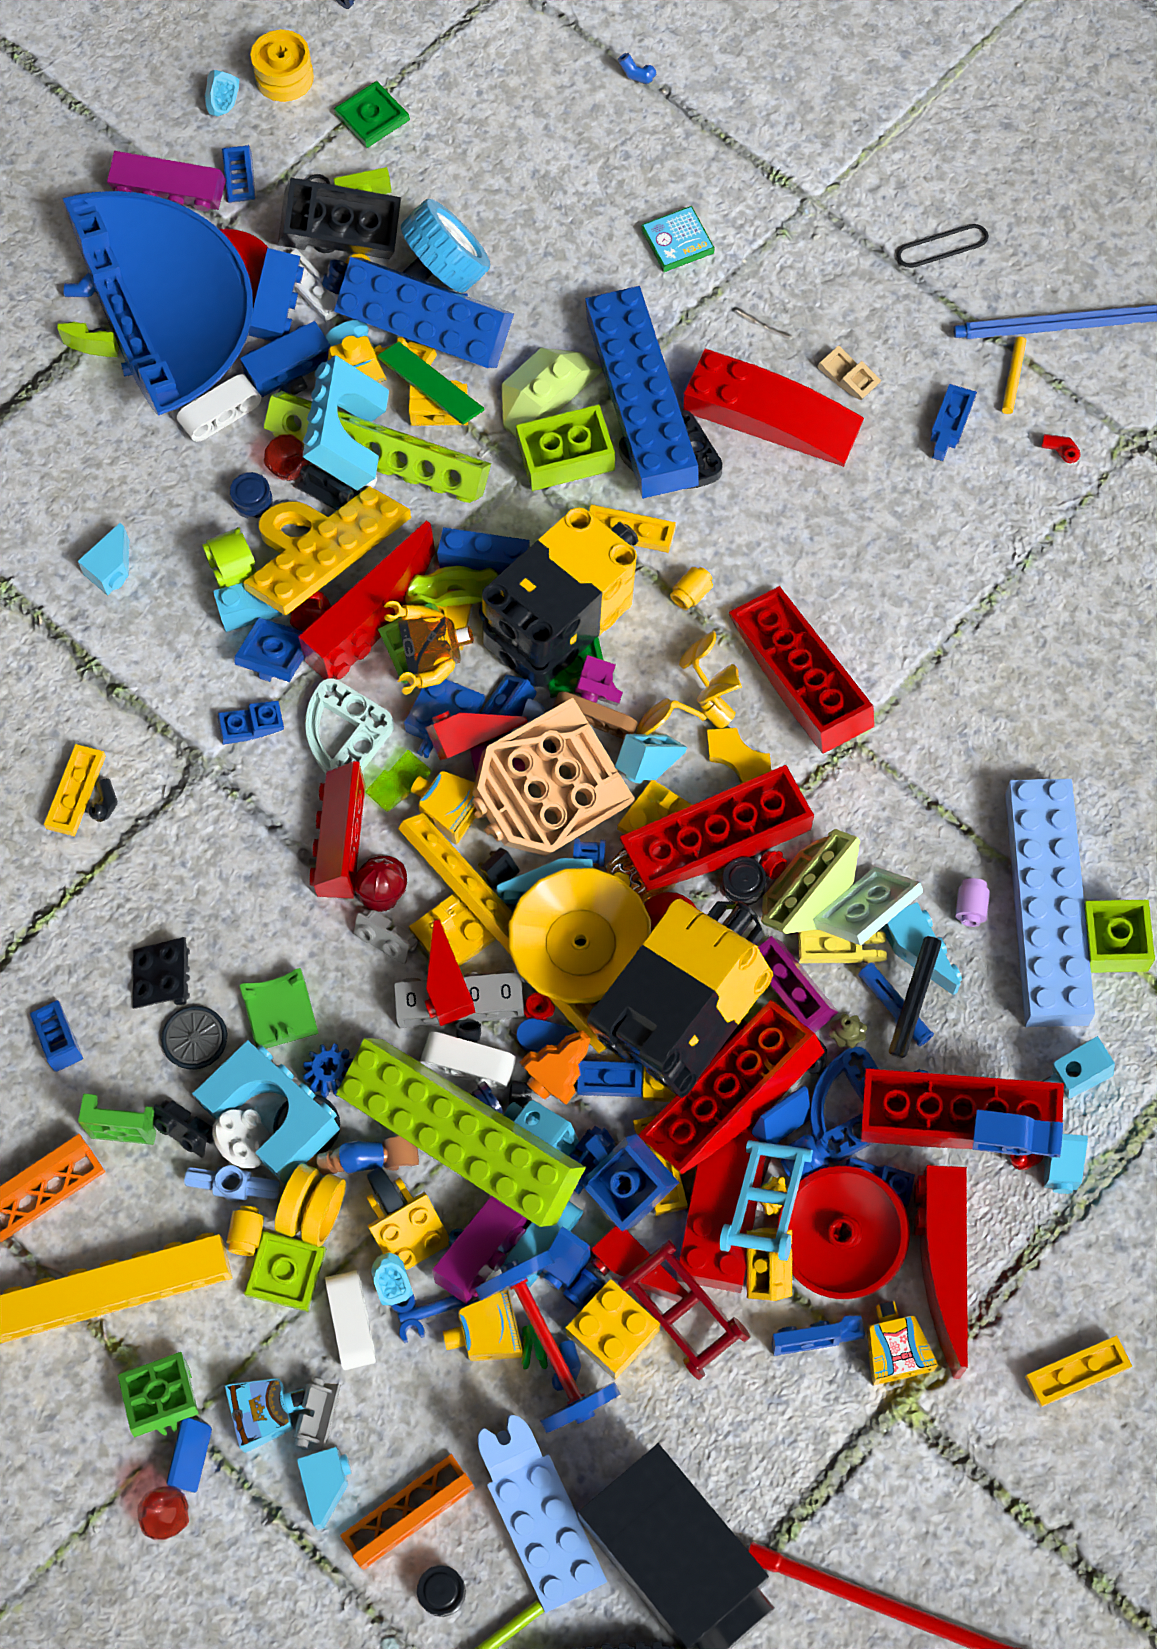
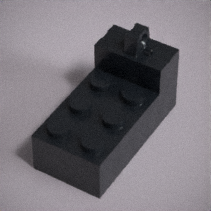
(338, 219)

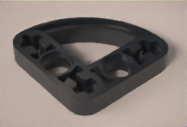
(695, 433)

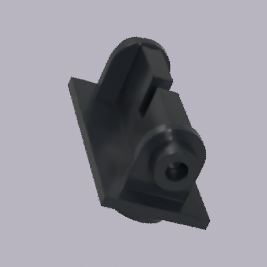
(325, 487)
(171, 1120)

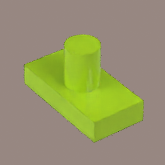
(373, 181)

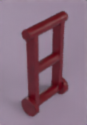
(733, 1327)

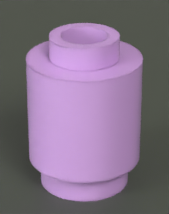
(972, 902)

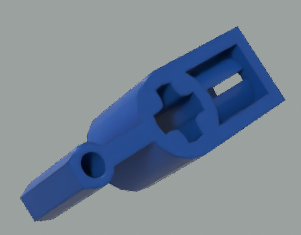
(1016, 1134)

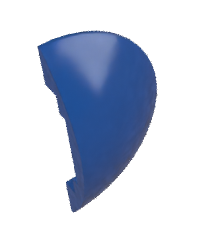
(167, 290)

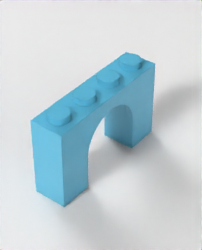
(326, 440)
(253, 1073)

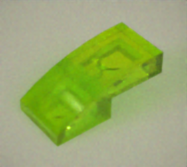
(396, 784)

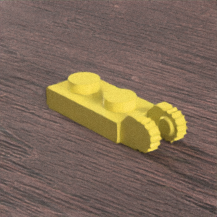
(822, 947)

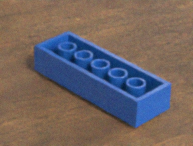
(424, 312)

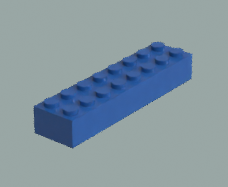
(641, 392)

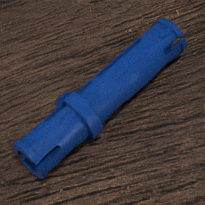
(872, 978)

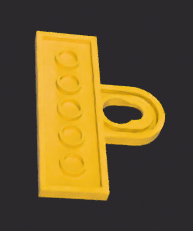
(325, 550)

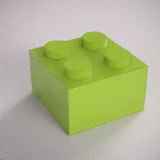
(1119, 935)

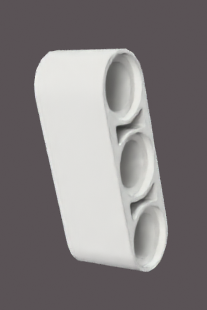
(219, 408)
(468, 1060)
(350, 1320)

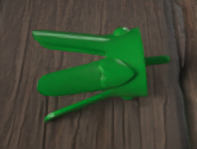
(530, 1338)

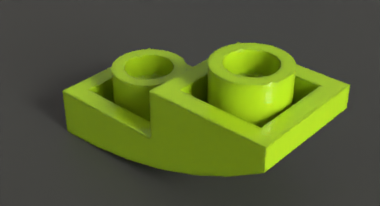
(96, 343)

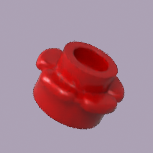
(773, 863)
(535, 1000)

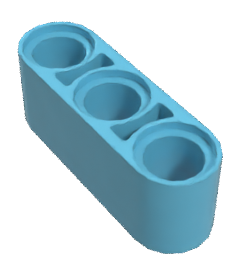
(539, 1239)

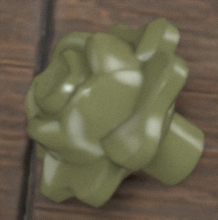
(848, 1031)

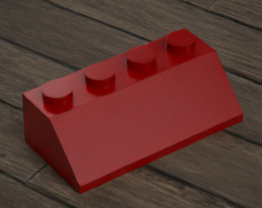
(339, 832)

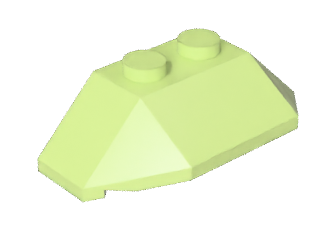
(545, 385)
(811, 883)

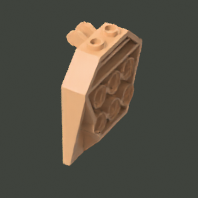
(516, 815)

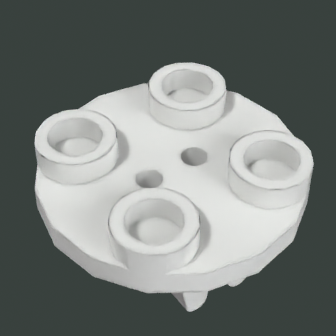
(239, 1136)

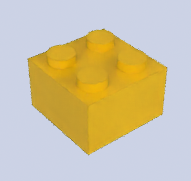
(613, 1329)

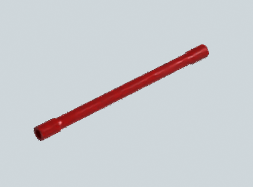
(776, 1562)

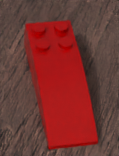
(771, 407)
(353, 622)
(803, 670)
(719, 830)
(734, 1088)
(943, 1107)
(713, 1205)
(943, 1251)

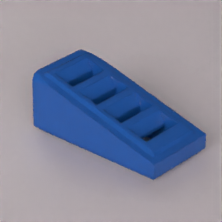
(236, 154)
(64, 1053)

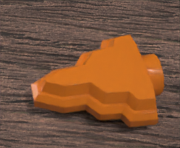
(557, 1067)

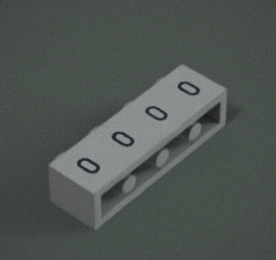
(493, 995)

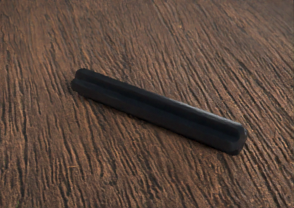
(915, 997)

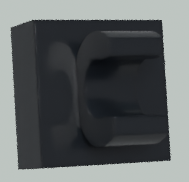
(499, 867)

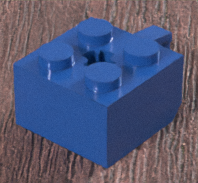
(615, 1168)

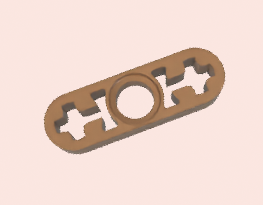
(601, 716)

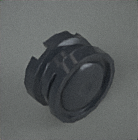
(744, 880)
(441, 1591)

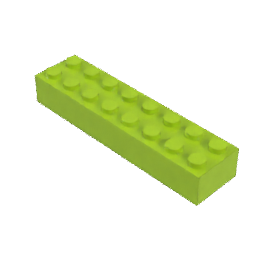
(461, 1132)

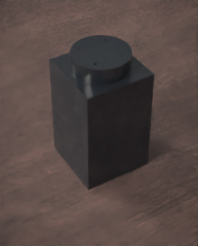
(678, 1554)

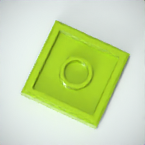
(285, 1271)

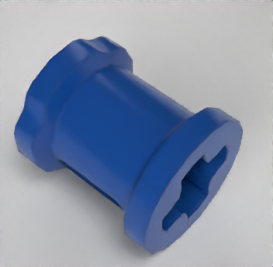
(590, 850)
(583, 1290)

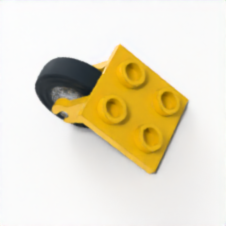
(409, 1229)

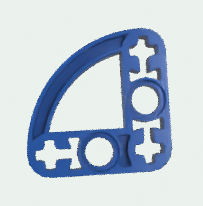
(829, 1075)

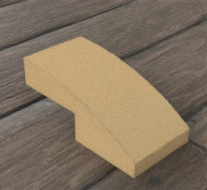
(847, 374)

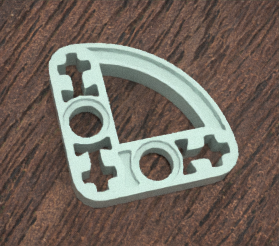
(365, 726)

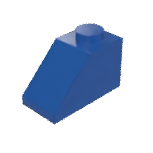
(570, 1259)

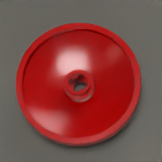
(879, 1238)

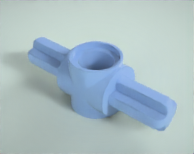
(247, 1187)

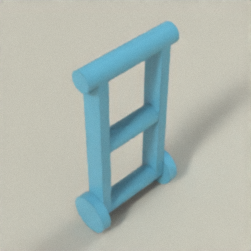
(782, 1243)

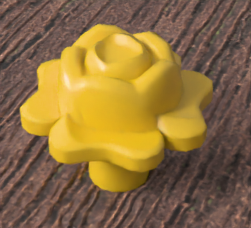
(775, 1184)

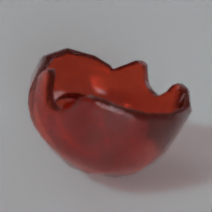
(285, 457)
(163, 1513)

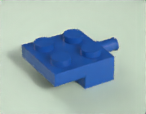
(435, 701)

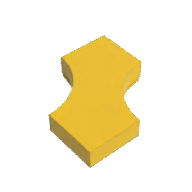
(728, 749)

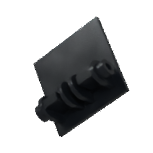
(161, 973)

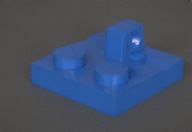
(271, 651)

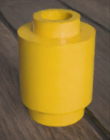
(691, 588)
(245, 1231)

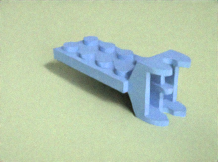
(539, 1515)

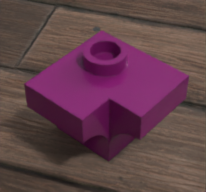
(597, 682)

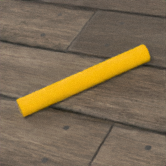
(1014, 375)

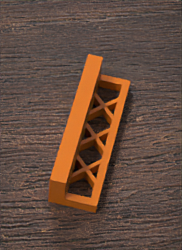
(38, 1176)
(412, 1522)

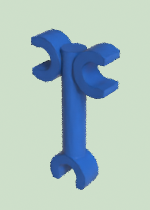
(410, 1315)

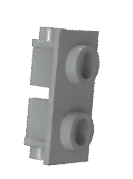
(372, 929)
(314, 1429)

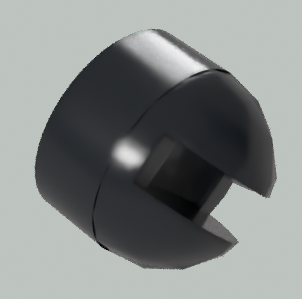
(469, 1030)
(517, 1092)

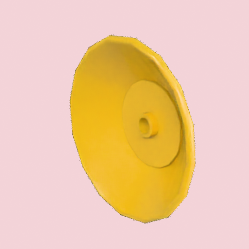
(570, 908)

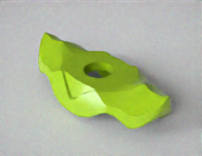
(435, 587)

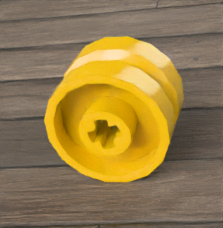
(282, 65)
(310, 1205)

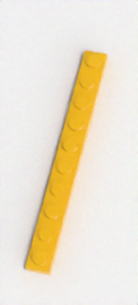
(479, 899)

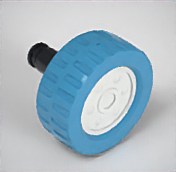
(443, 247)

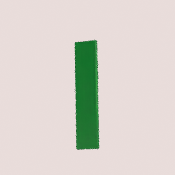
(430, 383)

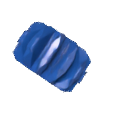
(322, 1061)

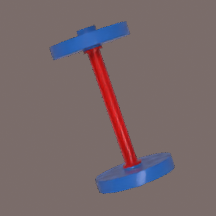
(579, 1406)

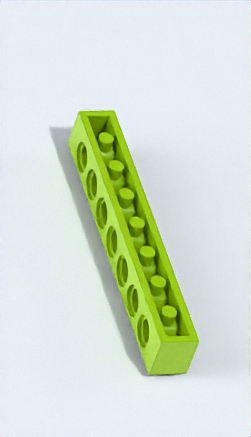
(472, 471)

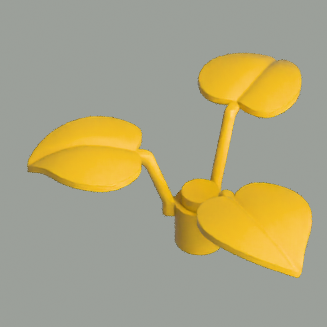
(709, 699)

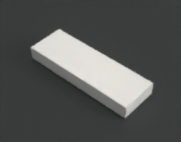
(314, 292)

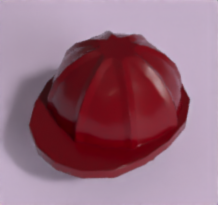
(381, 883)

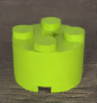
(231, 558)

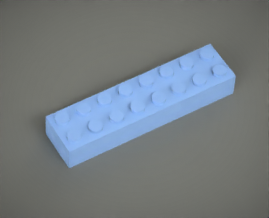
(1049, 903)

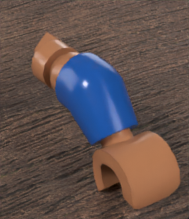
(366, 1155)

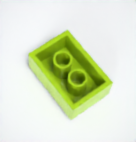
(565, 447)

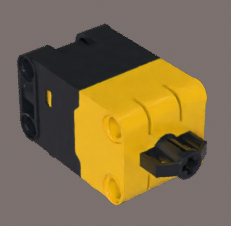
(560, 595)
(684, 992)

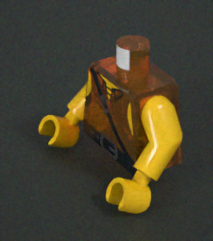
(428, 643)

